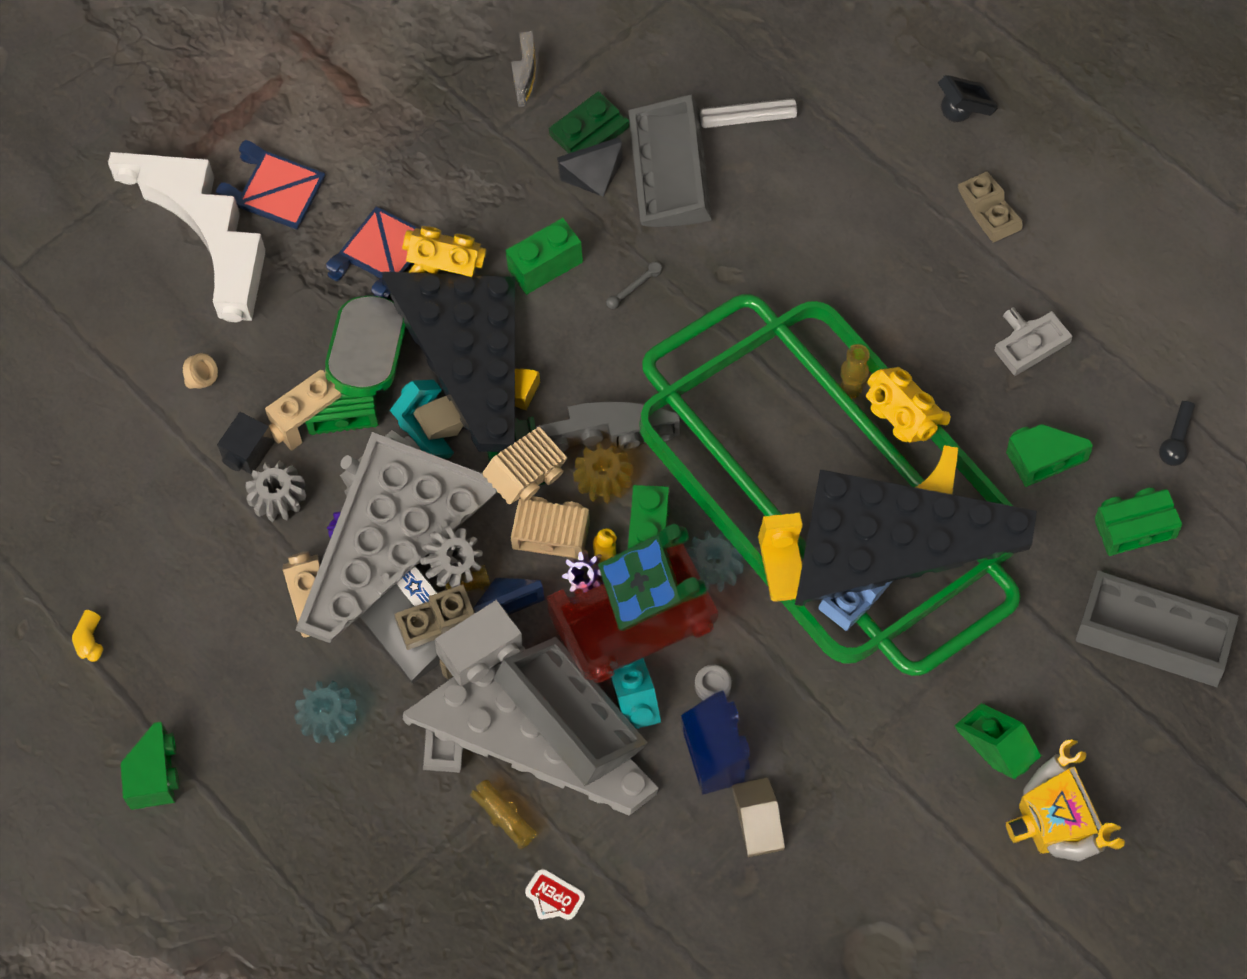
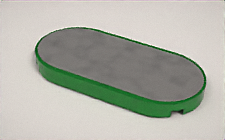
(365, 346)

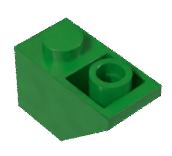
(148, 770)

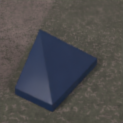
(512, 594)

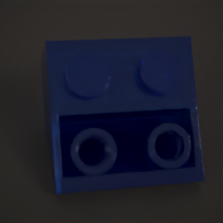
(714, 743)

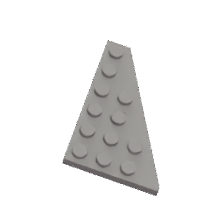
(380, 533)
(490, 723)

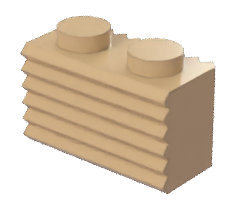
(525, 465)
(550, 527)

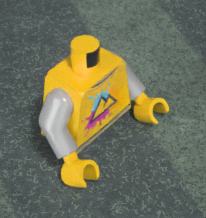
(1060, 812)

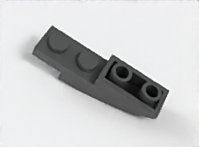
(613, 420)

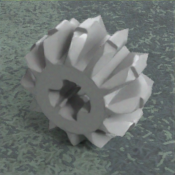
(271, 480)
(440, 561)

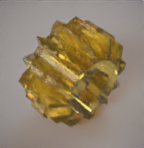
(603, 460)

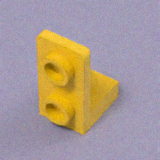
(781, 554)

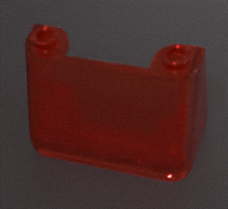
(598, 645)

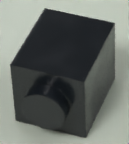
(245, 443)

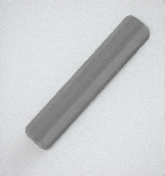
(748, 113)

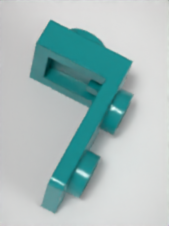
(414, 396)
(636, 694)

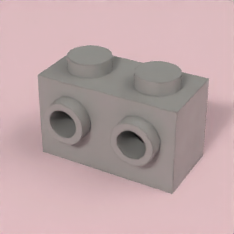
(478, 643)

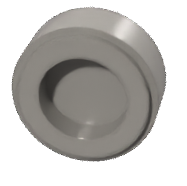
(712, 680)

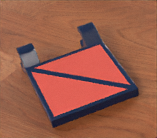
(276, 187)
(375, 249)

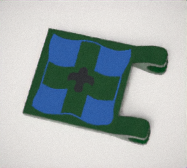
(643, 580)

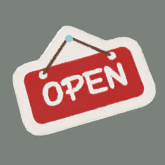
(554, 896)

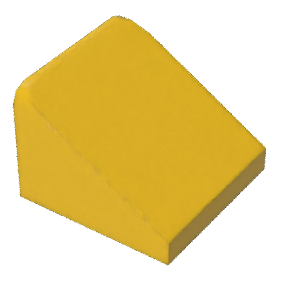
(525, 387)

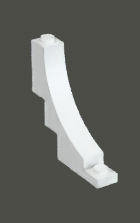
(185, 190)

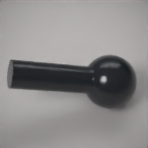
(1173, 450)

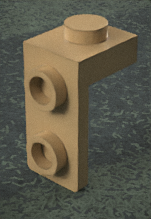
(299, 406)
(300, 577)

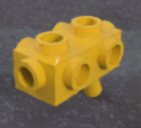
(437, 251)
(904, 405)

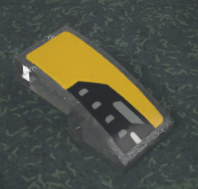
(524, 70)

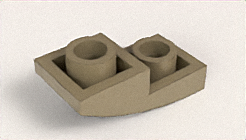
(989, 208)
(439, 419)
(431, 619)

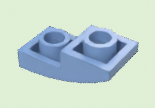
(850, 606)

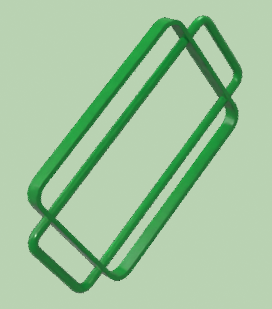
(780, 326)

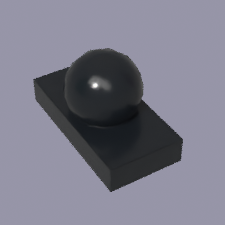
(965, 97)

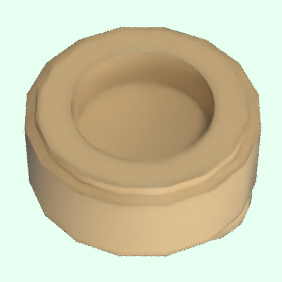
(199, 371)

